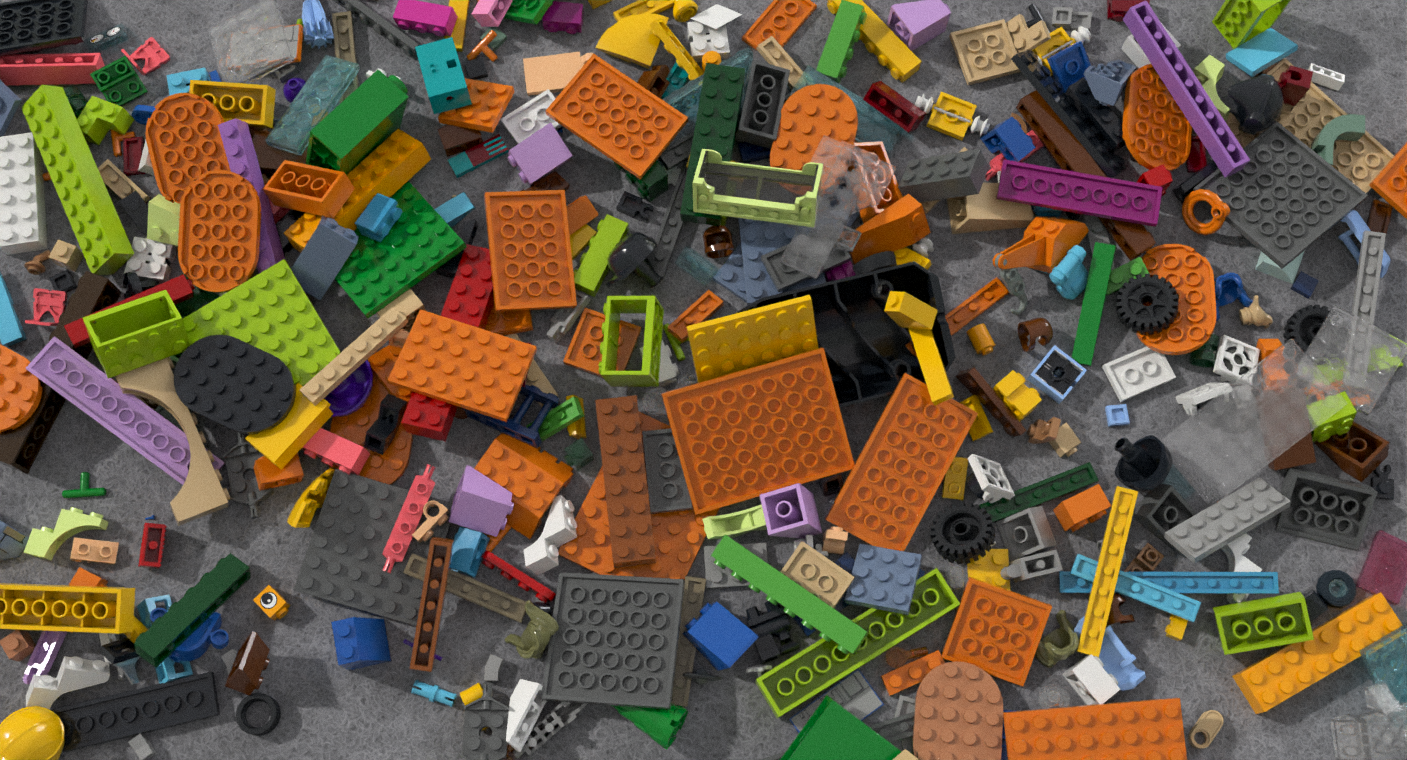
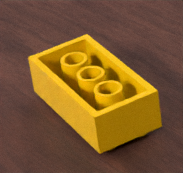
(238, 100)

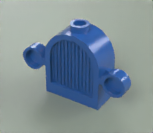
(200, 639)

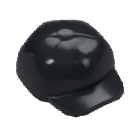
(630, 256)
(1142, 463)

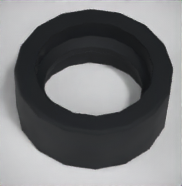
(241, 714)

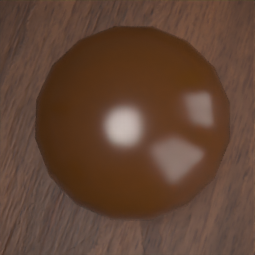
(723, 236)
(1035, 328)
(1115, 614)

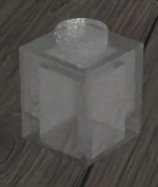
(955, 575)

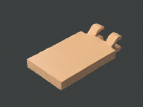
(552, 71)

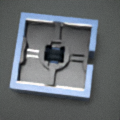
(1056, 374)

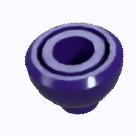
(292, 88)

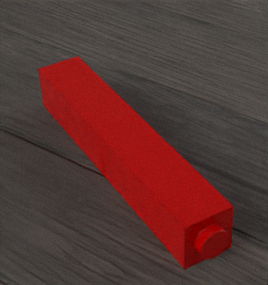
(177, 288)

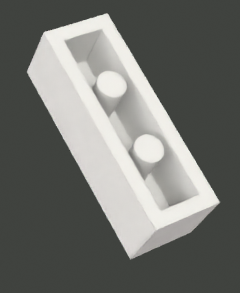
(1326, 77)

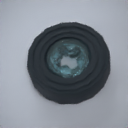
(1342, 580)

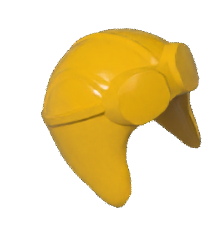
(31, 735)

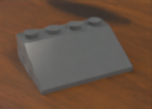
(1325, 508)

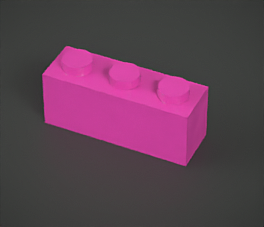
(425, 17)

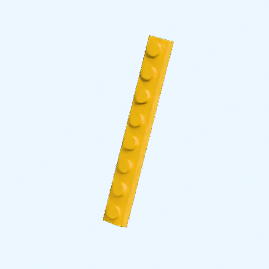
(1107, 571)

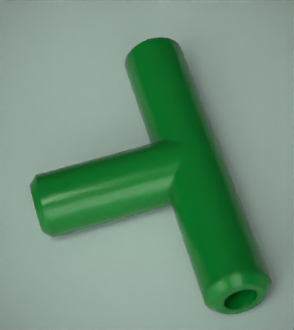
(84, 490)

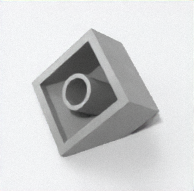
(1026, 533)

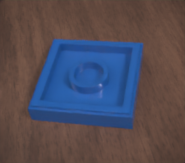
(1069, 64)

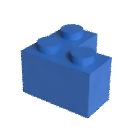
(1009, 139)

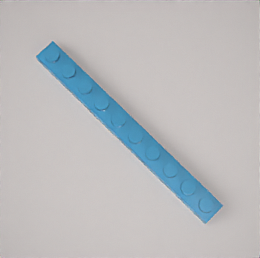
(1190, 582)

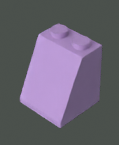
(918, 21)
(539, 154)
(480, 503)
(791, 512)

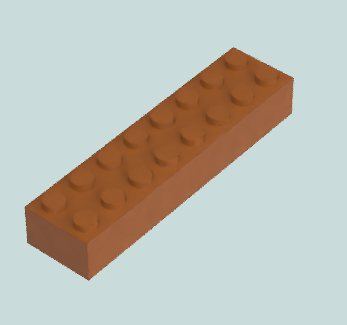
(625, 481)

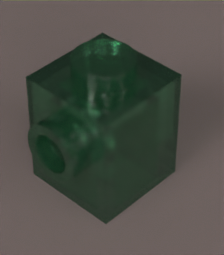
(578, 454)

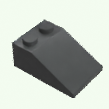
(1163, 510)

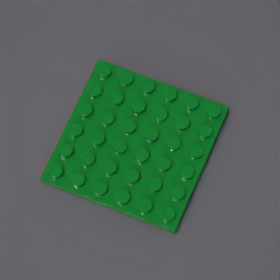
(406, 255)

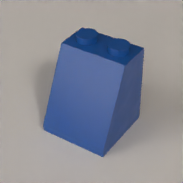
(719, 635)
(360, 642)

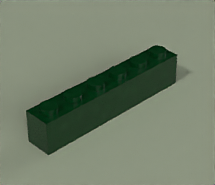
(192, 610)

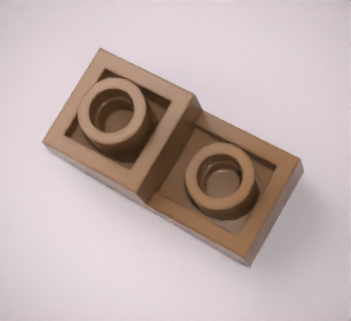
(1043, 431)
(1145, 560)

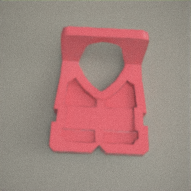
(151, 53)
(48, 301)

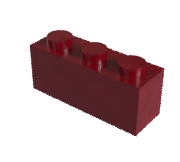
(894, 106)

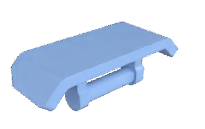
(1357, 227)
(1117, 659)

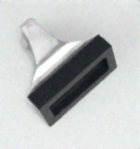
(122, 654)

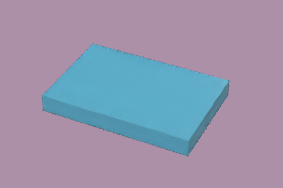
(1261, 52)

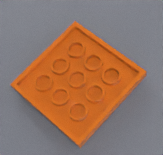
(996, 630)

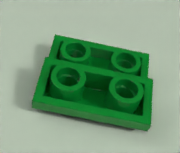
(119, 82)

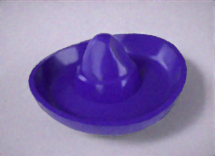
(352, 392)

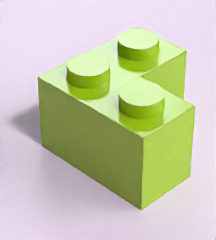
(102, 116)

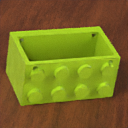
(1247, 18)
(137, 333)
(652, 341)

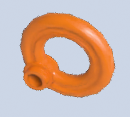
(1216, 203)

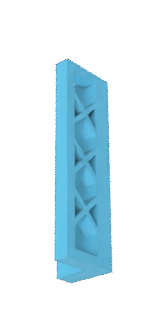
(165, 671)

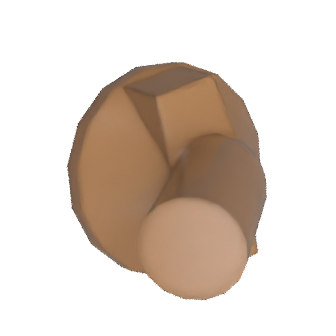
(35, 266)

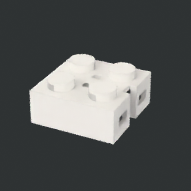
(705, 39)
(151, 259)

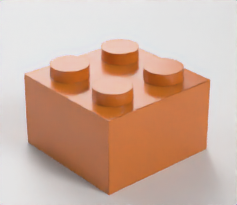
(1085, 506)

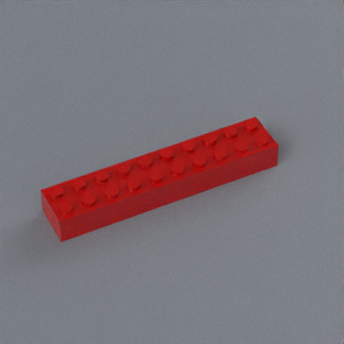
(467, 302)

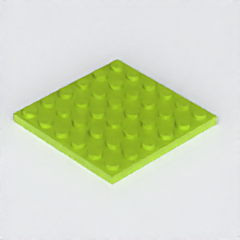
(273, 316)

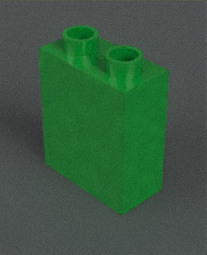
(358, 124)
(838, 735)

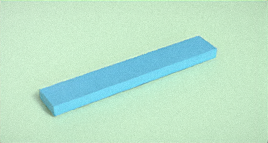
(1142, 590)

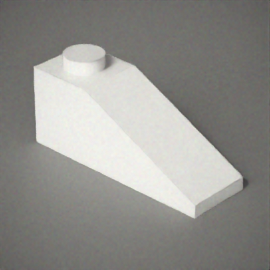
(523, 712)

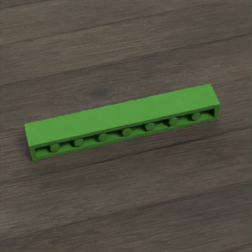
(789, 594)

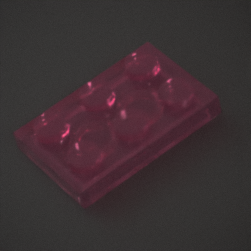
(1385, 567)

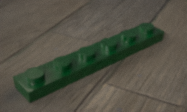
(1042, 492)

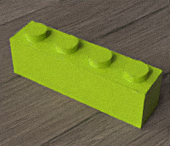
(594, 262)

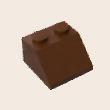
(248, 665)

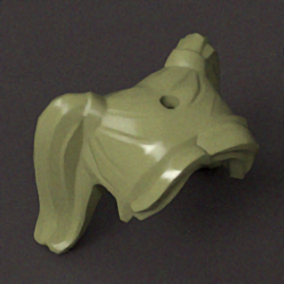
(536, 635)
(1059, 643)

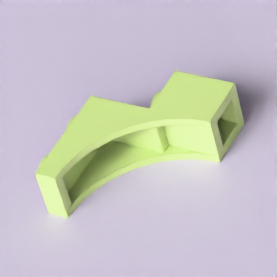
(1208, 75)
(735, 523)
(46, 541)

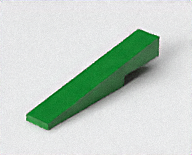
(1093, 303)

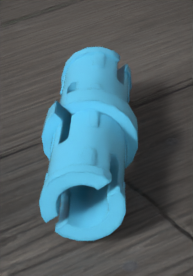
(434, 693)

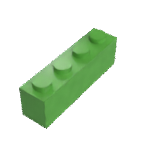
(841, 40)

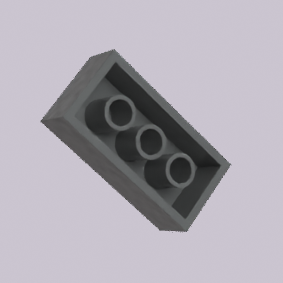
(762, 104)
(944, 176)

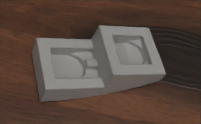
(1070, 20)

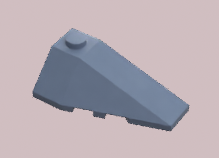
(1109, 80)

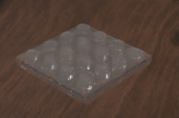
(251, 43)
(1356, 357)

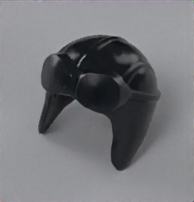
(1255, 103)

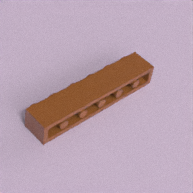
(431, 604)

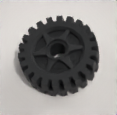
(1152, 317)
(1304, 323)
(959, 546)

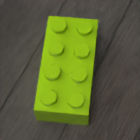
(1263, 623)

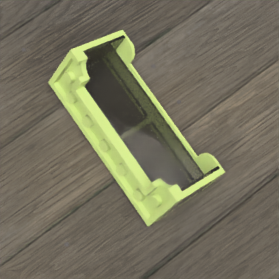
(756, 190)

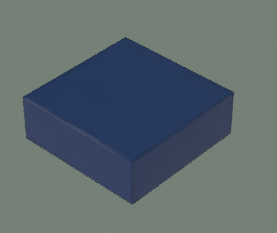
(1304, 284)

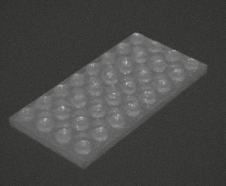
(1252, 422)

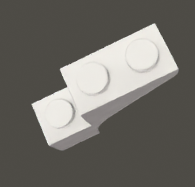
(557, 531)
(1239, 563)
(73, 675)

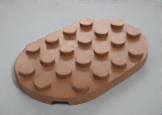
(958, 715)

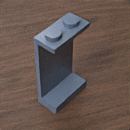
(323, 256)

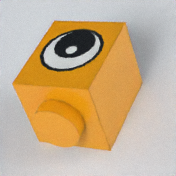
(272, 603)

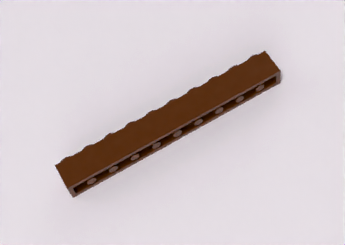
(1073, 157)

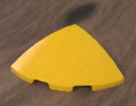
(632, 39)
(310, 499)

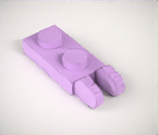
(44, 654)

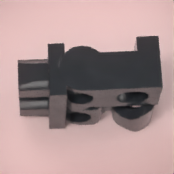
(769, 625)

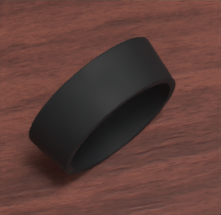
(875, 262)

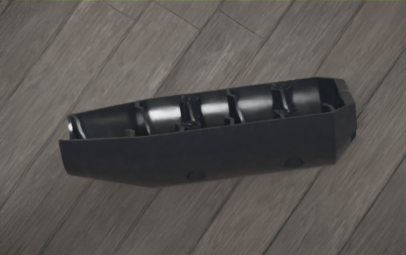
(861, 338)

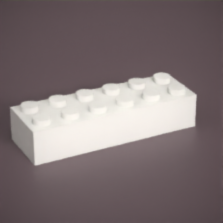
(21, 195)

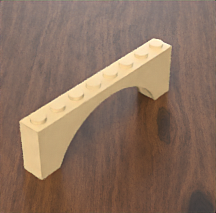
(202, 490)

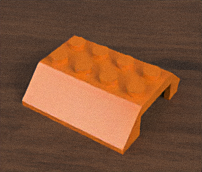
(528, 475)

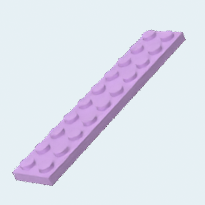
(117, 412)

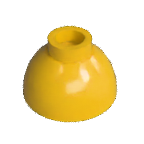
(684, 10)

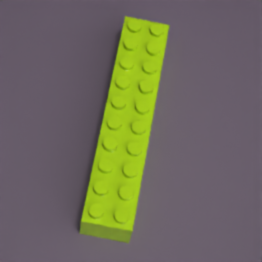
(77, 180)
(825, 664)

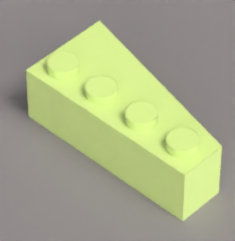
(163, 220)

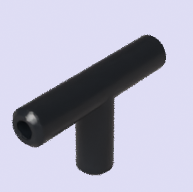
(1036, 15)

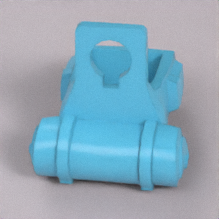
(1070, 274)

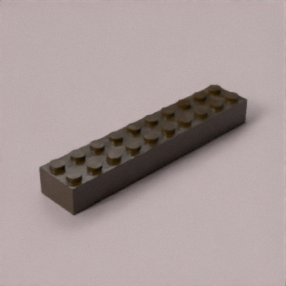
(23, 444)

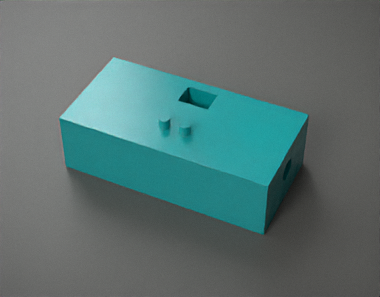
(443, 75)

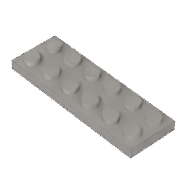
(1227, 520)

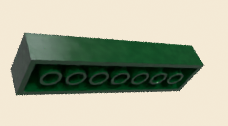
(713, 128)

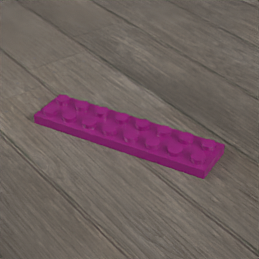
(1079, 193)

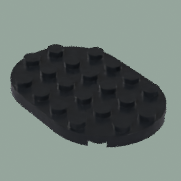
(234, 384)

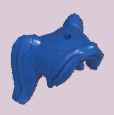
(1228, 289)

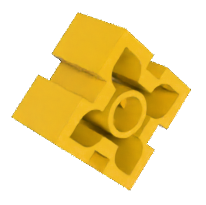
(1017, 395)

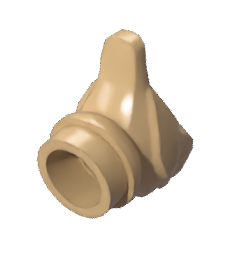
(1255, 315)

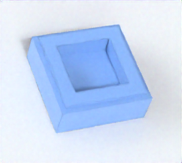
(1117, 415)

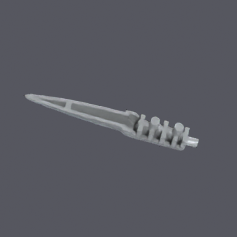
(549, 725)

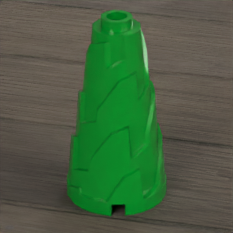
(656, 723)

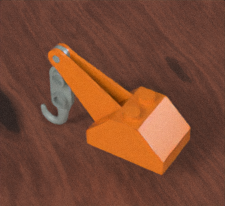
(1041, 249)

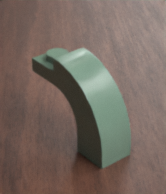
(1345, 127)

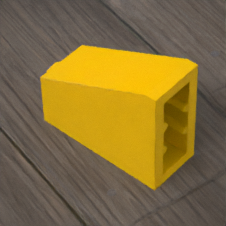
(909, 311)

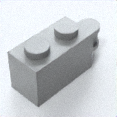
(1032, 566)

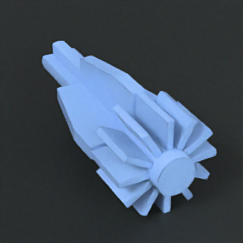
(316, 26)

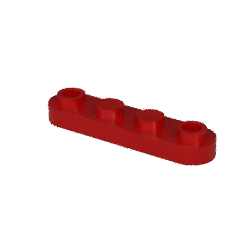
(525, 582)

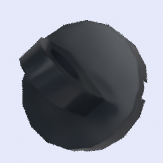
(134, 285)

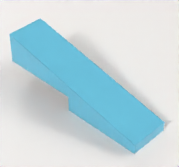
(10, 326)

